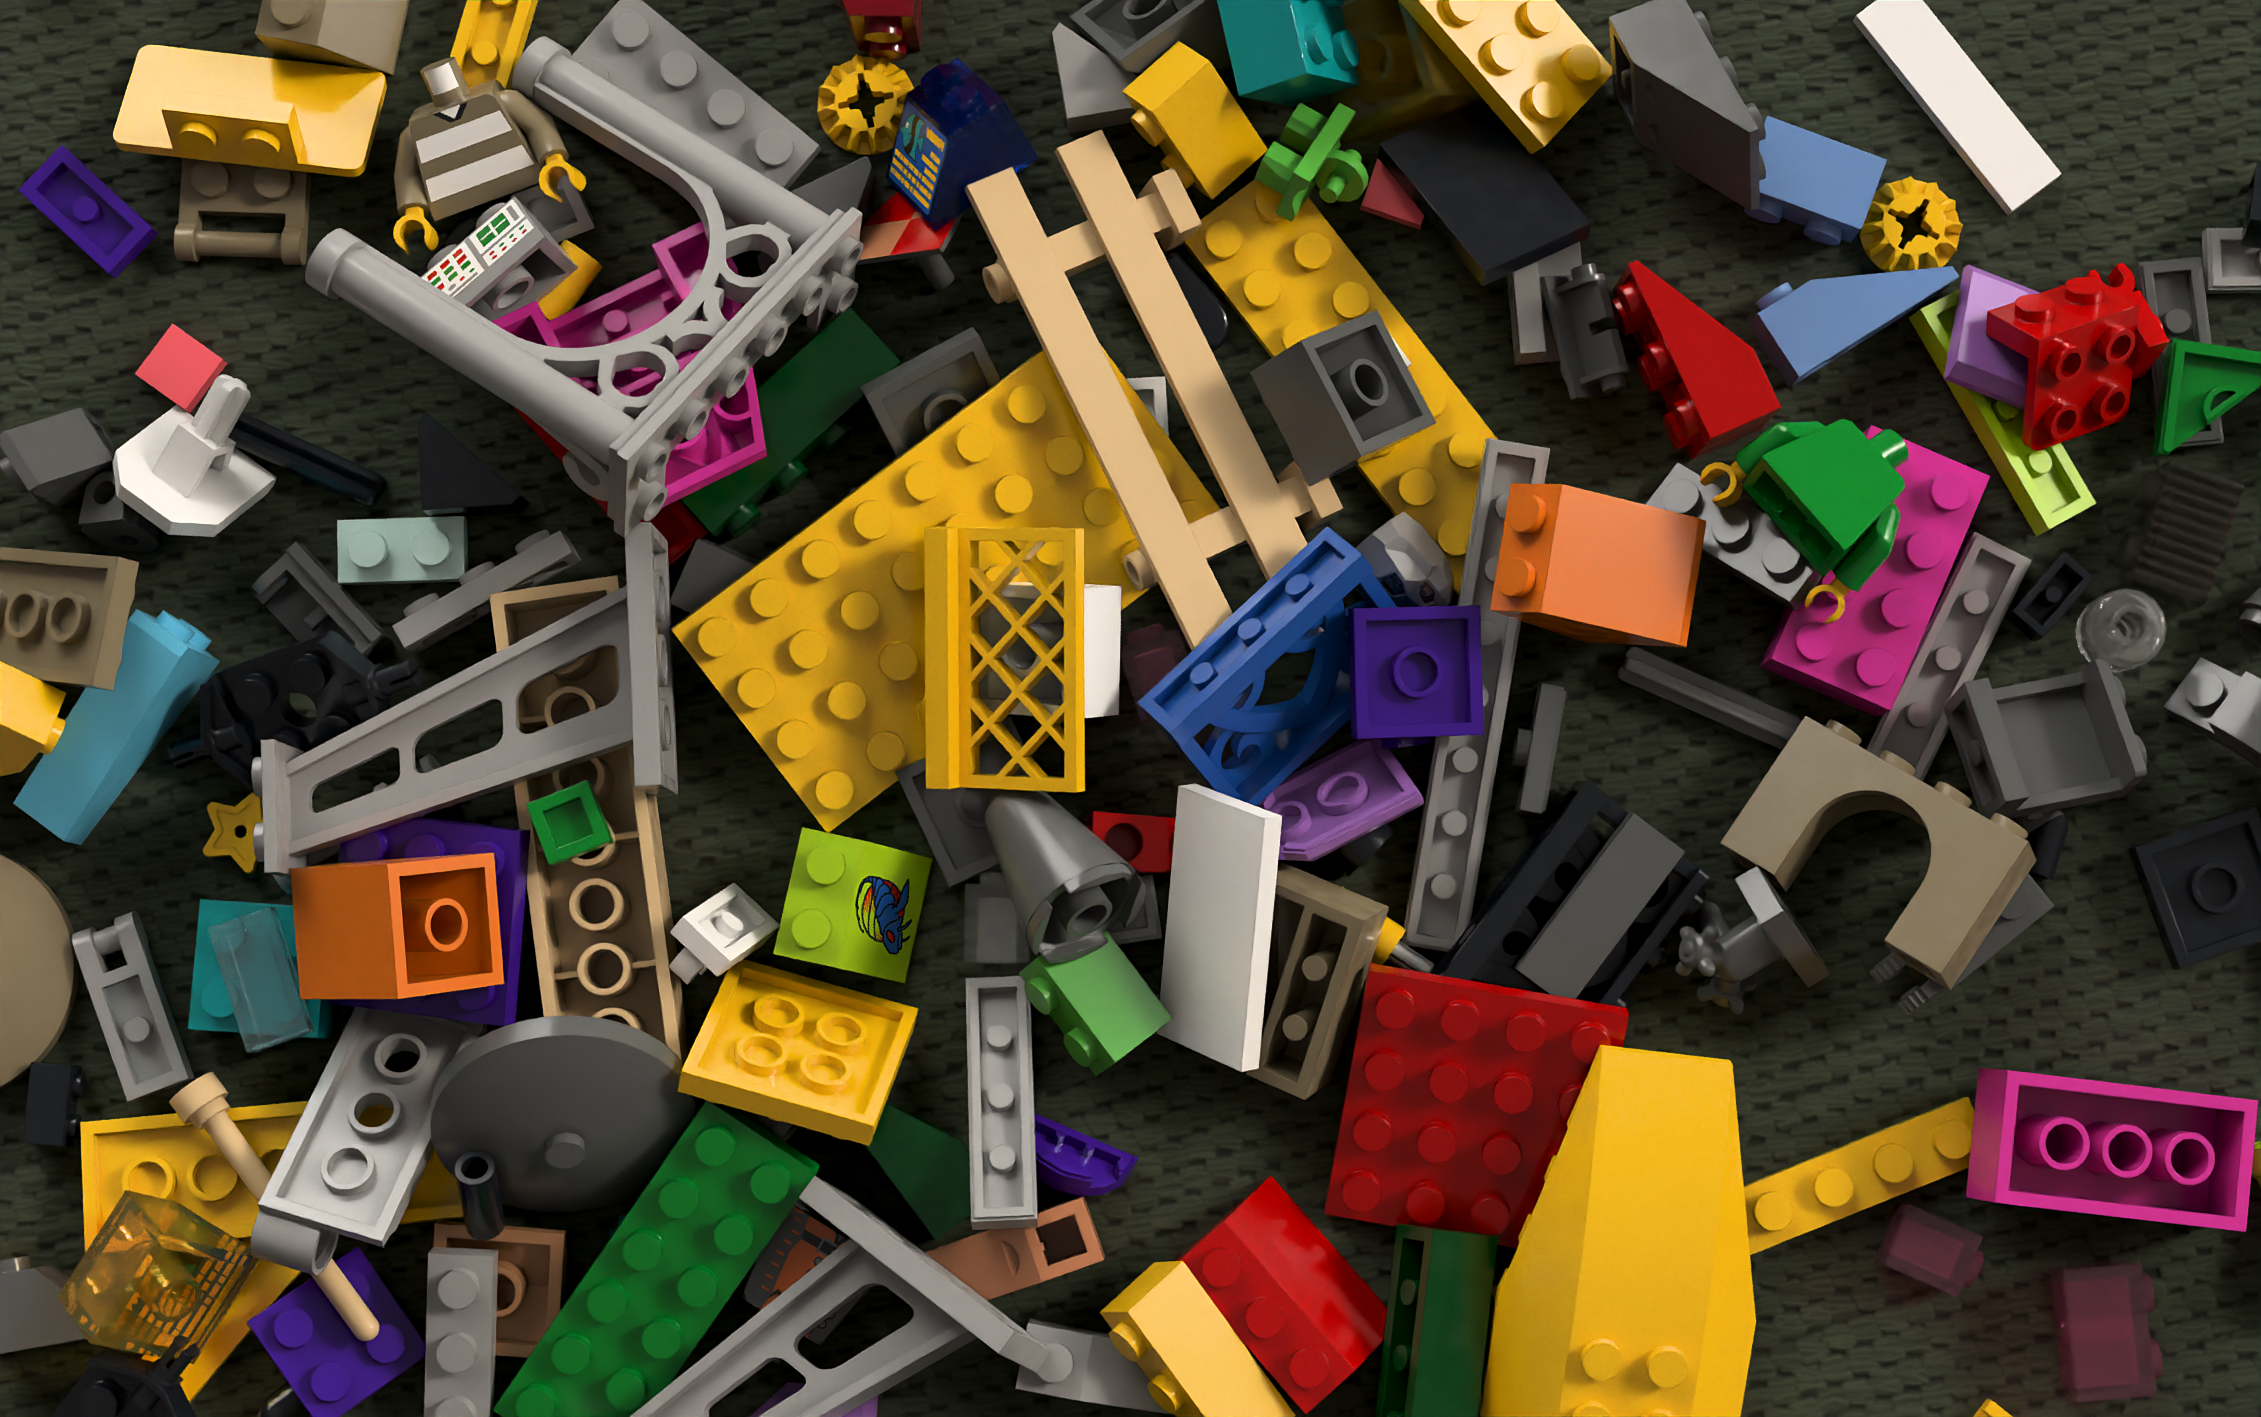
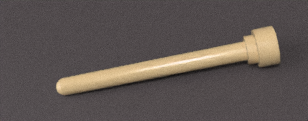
(207, 1109)

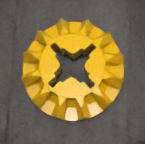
(847, 126)
(1882, 232)

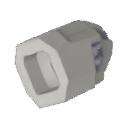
(1409, 563)

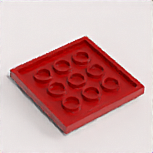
(1459, 1100)

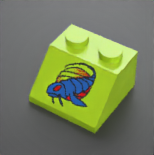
(853, 905)

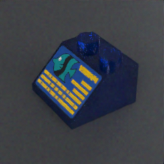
(950, 137)

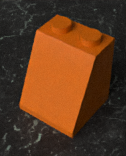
(1597, 566)
(397, 927)

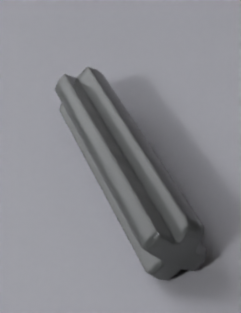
(1707, 697)

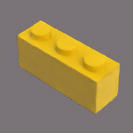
(1188, 1348)

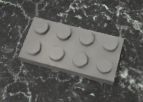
(680, 80)

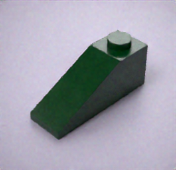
(925, 1166)

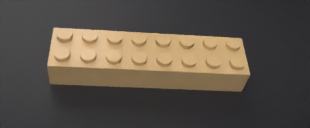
(608, 913)

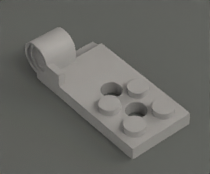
(351, 1175)

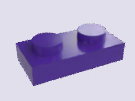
(88, 211)

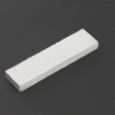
(1958, 100)

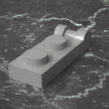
(132, 1008)

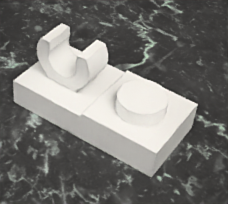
(720, 933)

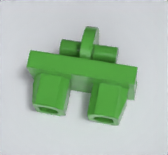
(1335, 172)

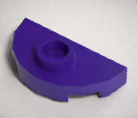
(1078, 1162)

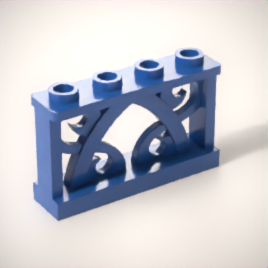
(1227, 673)

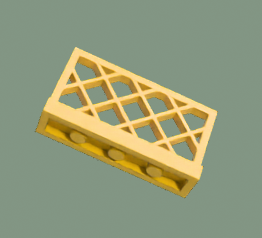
(954, 668)

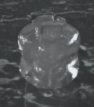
(2140, 620)

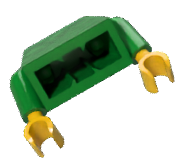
(1826, 494)

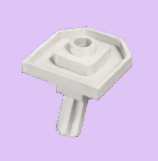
(187, 469)

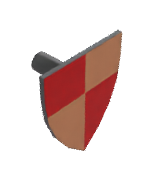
(901, 233)

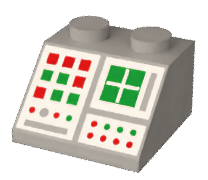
(501, 263)

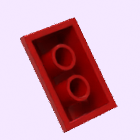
(1288, 1294)

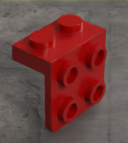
(2078, 357)

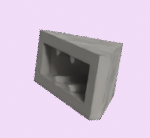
(1090, 83)

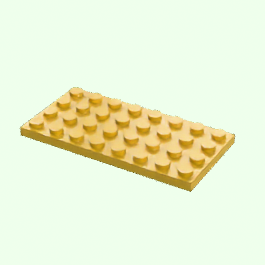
(829, 628)

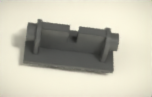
(1590, 360)

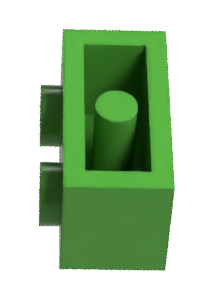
(1096, 1004)

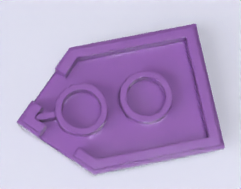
(1976, 358)
(1340, 799)

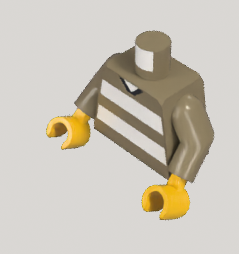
(472, 151)

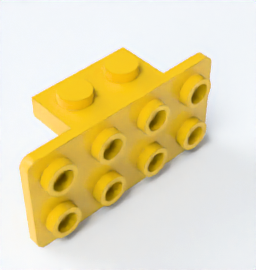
(250, 110)

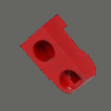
(1138, 839)

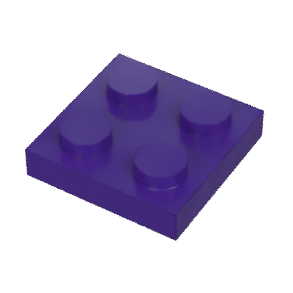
(1415, 671)
(321, 1354)

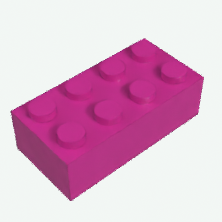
(1876, 638)
(2112, 1149)

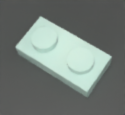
(402, 550)

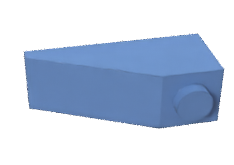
(1833, 315)

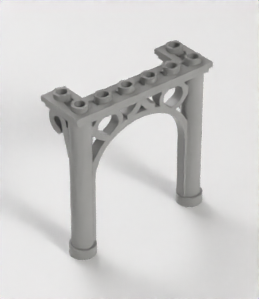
(612, 438)

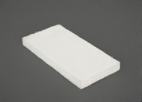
(1219, 925)

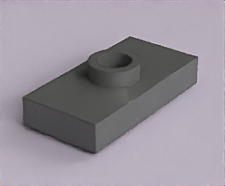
(1536, 750)

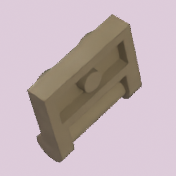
(242, 192)

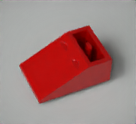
(1700, 367)

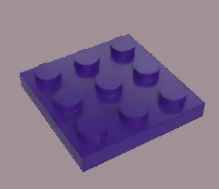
(441, 838)

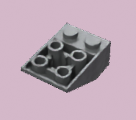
(1686, 98)

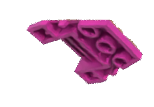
(734, 427)

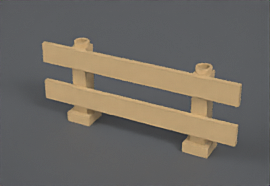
(1126, 235)

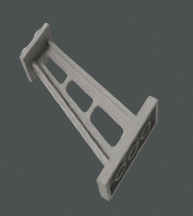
(640, 715)
(876, 1254)

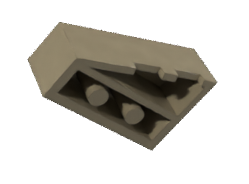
(1314, 978)

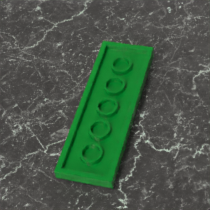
(663, 1271)

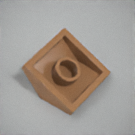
(529, 1281)

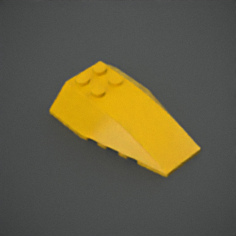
(1635, 1255)

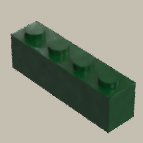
(801, 411)
(1436, 1323)

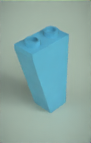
(117, 729)

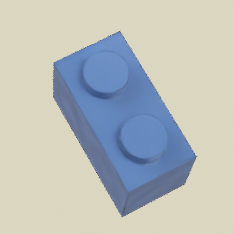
(1815, 182)

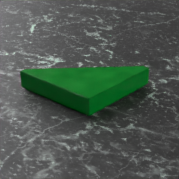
(2199, 387)

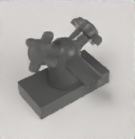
(1748, 947)

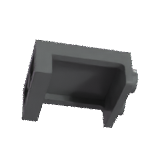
(2046, 742)

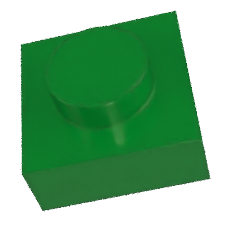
(570, 823)

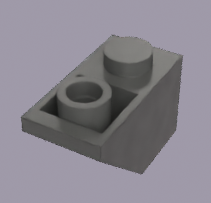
(57, 456)

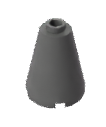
(1060, 875)

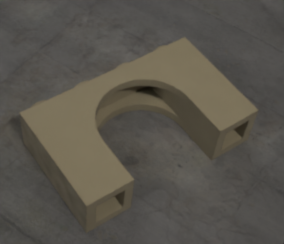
(1830, 777)

